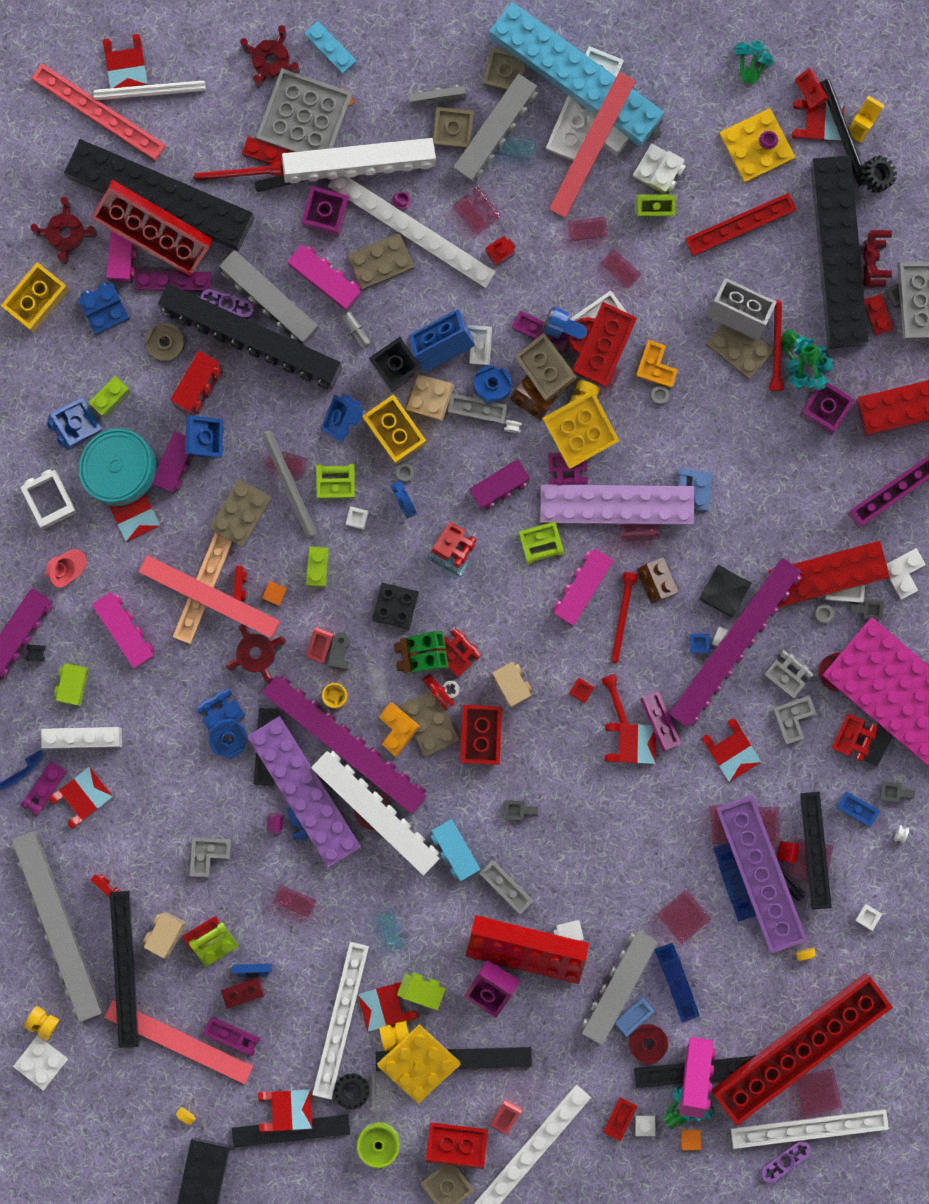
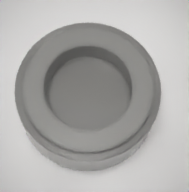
(660, 395)
(404, 472)
(824, 614)

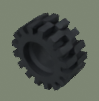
(885, 169)
(363, 1091)

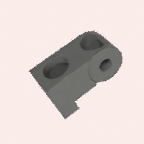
(338, 649)

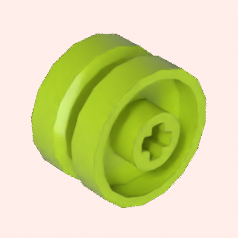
(374, 1155)

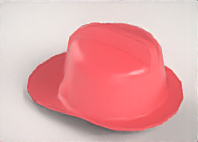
(66, 567)

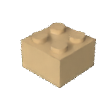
(512, 685)
(164, 935)

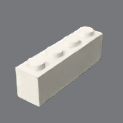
(81, 738)

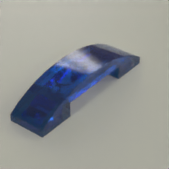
(33, 762)
(734, 882)
(677, 982)

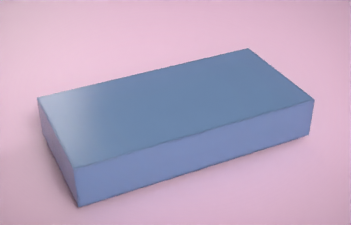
(634, 1017)

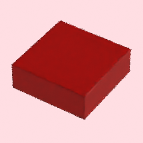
(581, 690)
(787, 852)

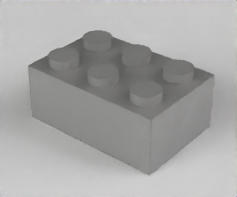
(741, 309)

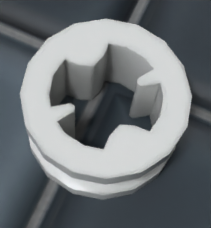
(512, 426)
(456, 688)
(901, 834)

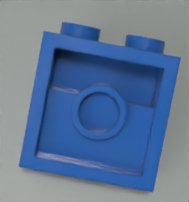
(103, 308)
(340, 415)
(73, 424)
(204, 437)

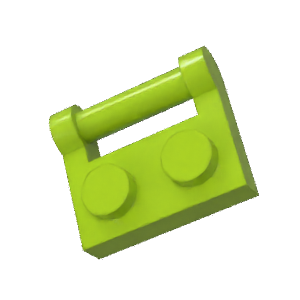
(337, 486)
(538, 537)
(216, 947)

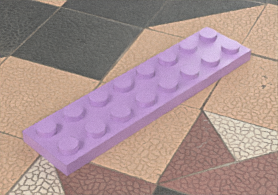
(617, 504)

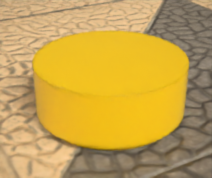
(805, 954)
(185, 1116)

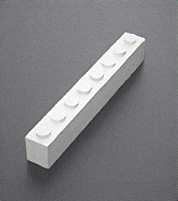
(358, 160)
(375, 812)

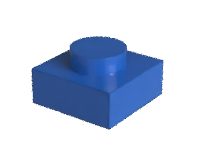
(699, 643)

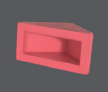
(319, 645)
(506, 1116)

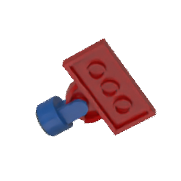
(595, 340)

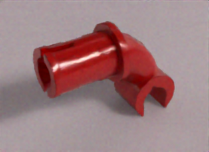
(438, 691)

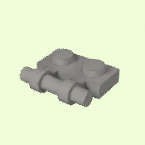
(784, 678)

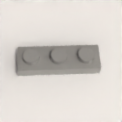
(437, 95)
(477, 409)
(506, 886)

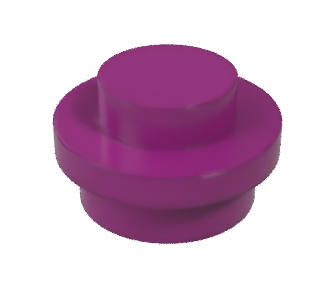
(768, 140)
(401, 200)

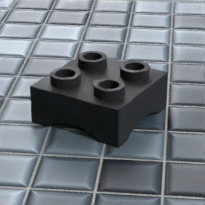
(725, 591)
(395, 605)

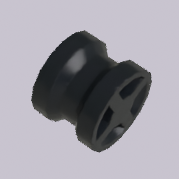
(35, 653)

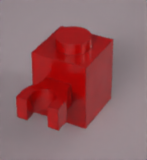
(500, 250)

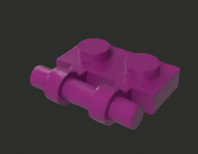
(558, 466)

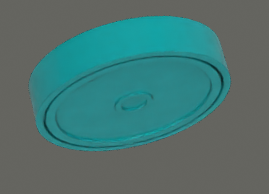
(117, 467)

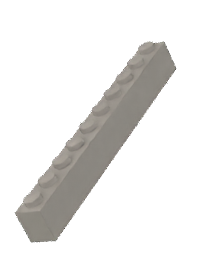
(57, 926)

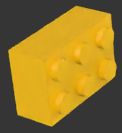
(35, 297)
(394, 430)

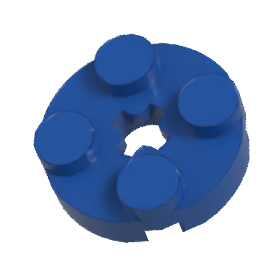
(492, 394)
(403, 499)
(223, 748)

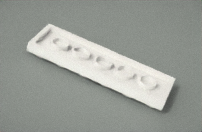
(574, 118)

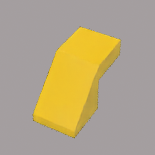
(865, 119)

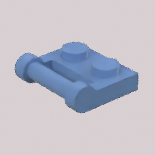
(702, 487)

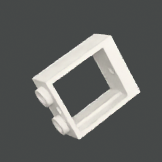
(57, 516)

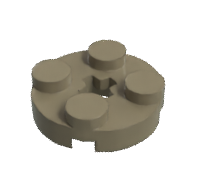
(162, 332)

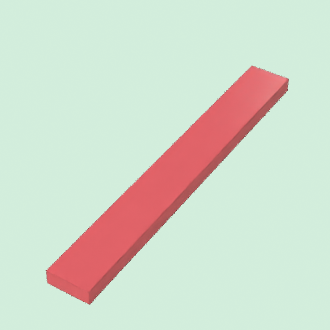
(98, 112)
(592, 144)
(209, 596)
(188, 1046)

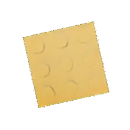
(745, 150)
(580, 429)
(418, 1063)

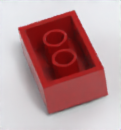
(196, 384)
(480, 735)

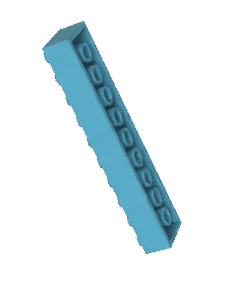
(571, 71)

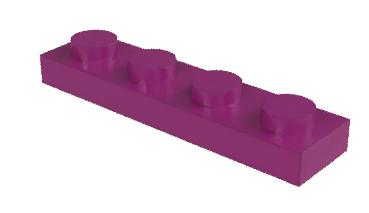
(158, 280)

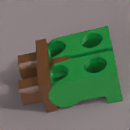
(414, 654)

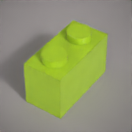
(655, 205)
(109, 397)
(317, 567)
(71, 684)
(421, 991)

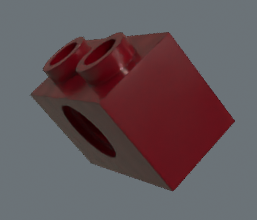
(243, 992)

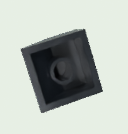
(395, 364)

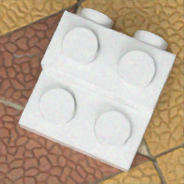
(659, 169)

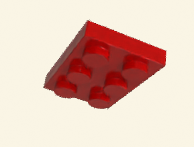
(456, 1145)

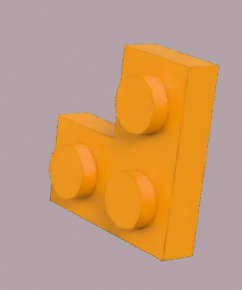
(652, 370)
(402, 728)

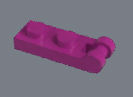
(44, 788)
(231, 1035)

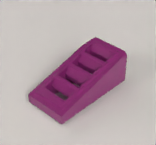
(275, 823)

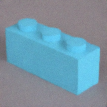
(455, 850)

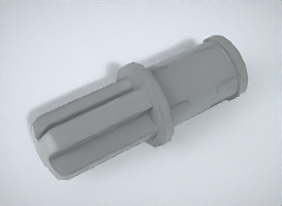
(356, 330)

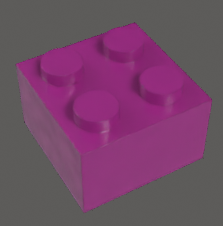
(325, 211)
(827, 408)
(491, 988)

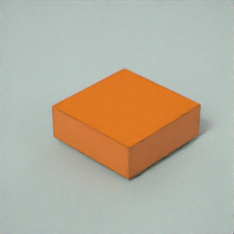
(274, 593)
(691, 1139)

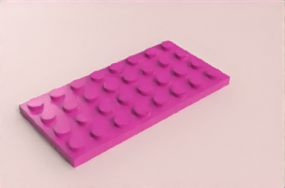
(886, 685)

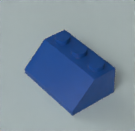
(441, 340)

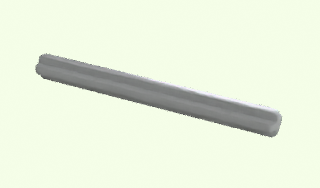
(288, 483)

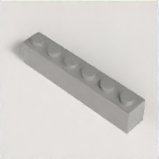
(496, 128)
(271, 299)
(619, 986)

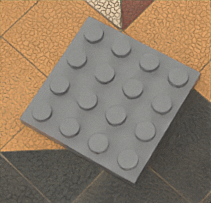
(303, 113)
(914, 299)

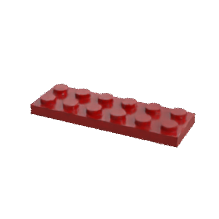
(838, 572)

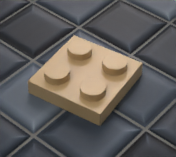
(430, 397)

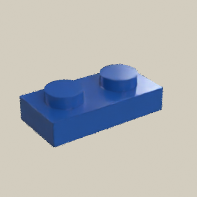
(858, 809)
(244, 969)

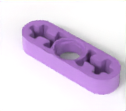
(242, 303)
(793, 1147)

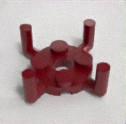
(266, 48)
(62, 221)
(872, 255)
(258, 664)

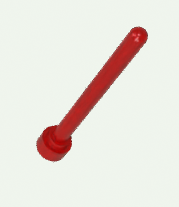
(274, 169)
(777, 383)
(628, 579)
(610, 683)

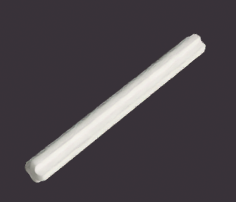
(149, 90)

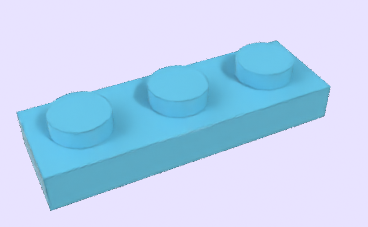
(330, 47)

